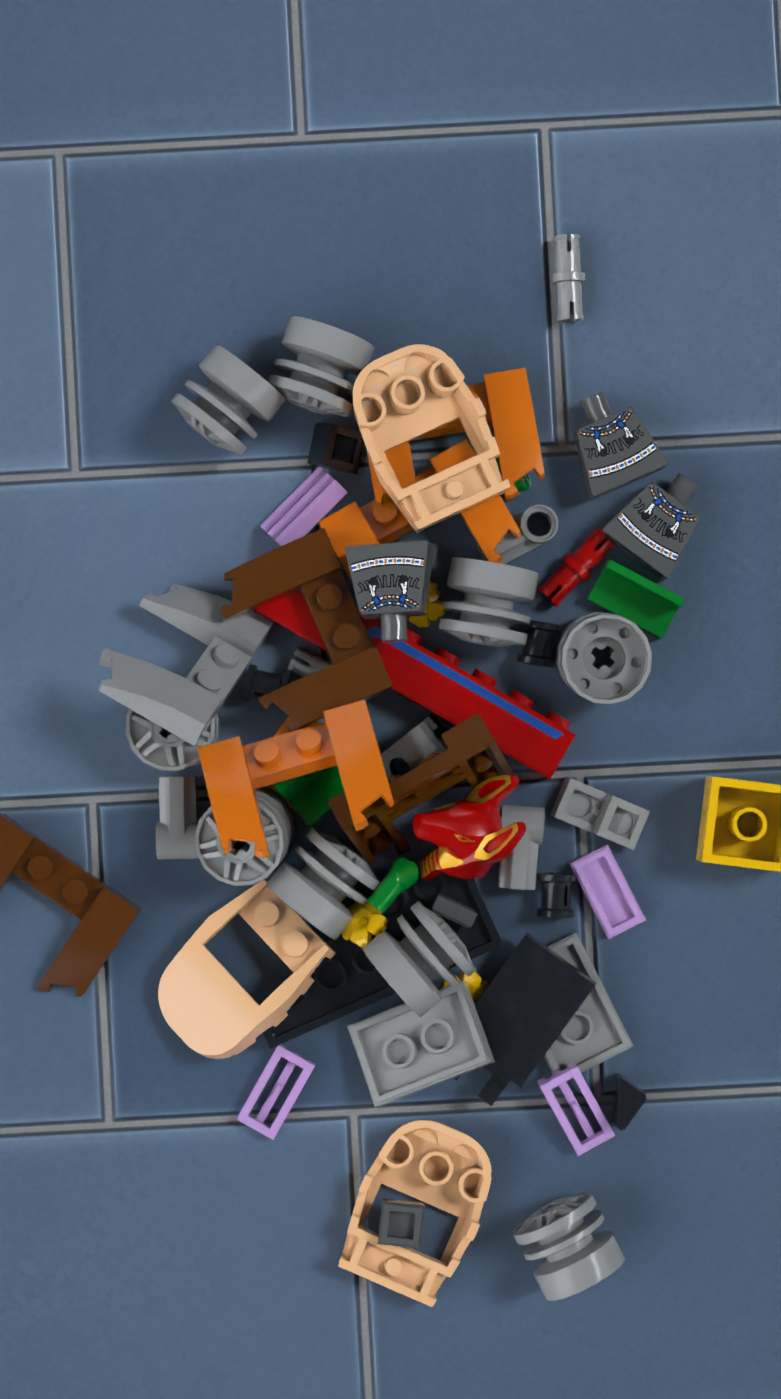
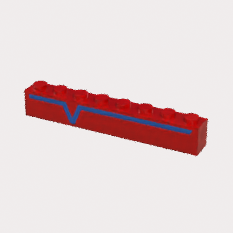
(448, 690)

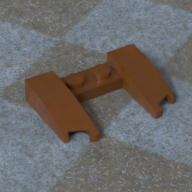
(314, 569)
(469, 755)
(102, 910)

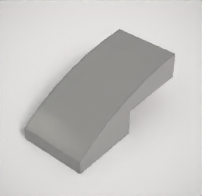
(599, 813)

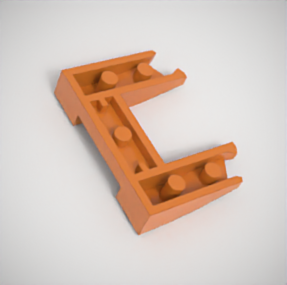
(513, 424)
(380, 525)
(237, 770)

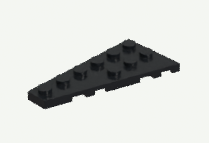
(351, 979)

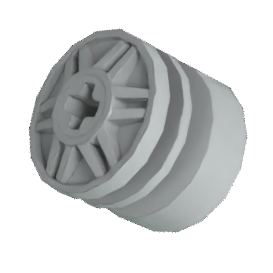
(320, 366)
(228, 400)
(488, 601)
(627, 651)
(166, 752)
(242, 865)
(324, 883)
(419, 958)
(572, 1253)

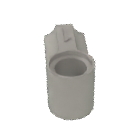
(512, 547)
(177, 818)
(520, 866)

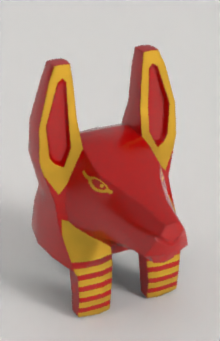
(469, 832)

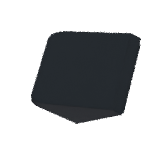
(336, 448)
(627, 1101)

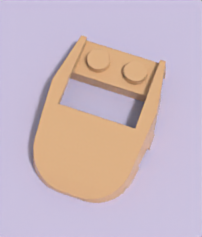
(408, 397)
(210, 1005)
(436, 1168)

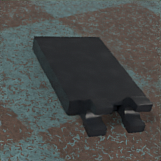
(527, 1011)

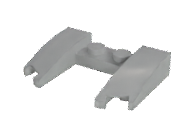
(191, 702)

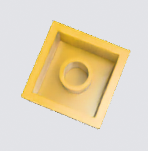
(740, 824)

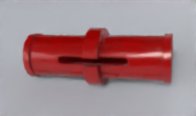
(576, 567)

